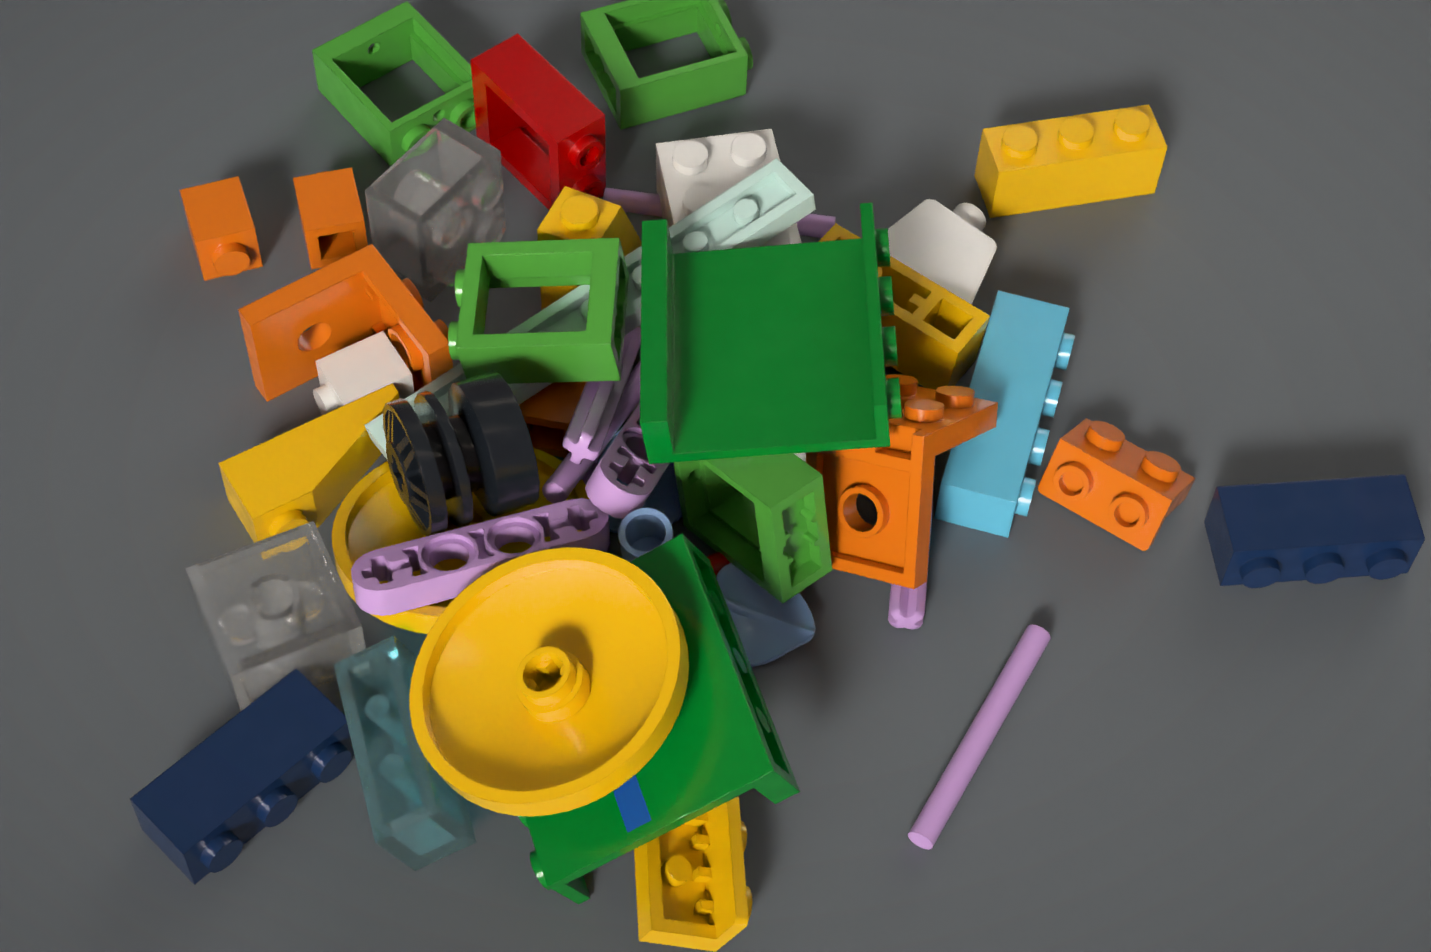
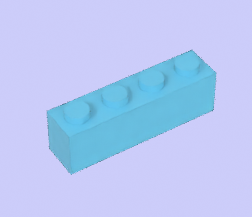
(1015, 367)

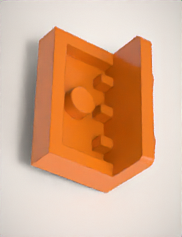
(1114, 482)

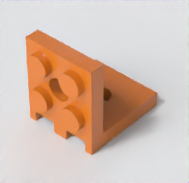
(343, 307)
(897, 482)

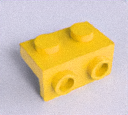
(694, 882)

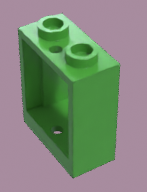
(639, 23)
(398, 38)
(543, 355)
(761, 516)

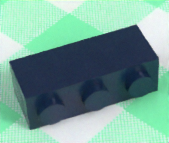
(1313, 530)
(245, 776)

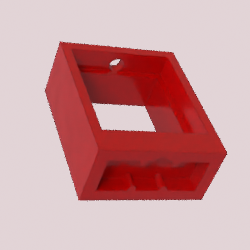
(538, 122)

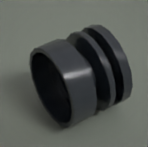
(474, 449)

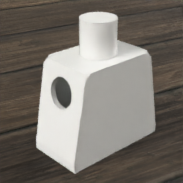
(944, 245)

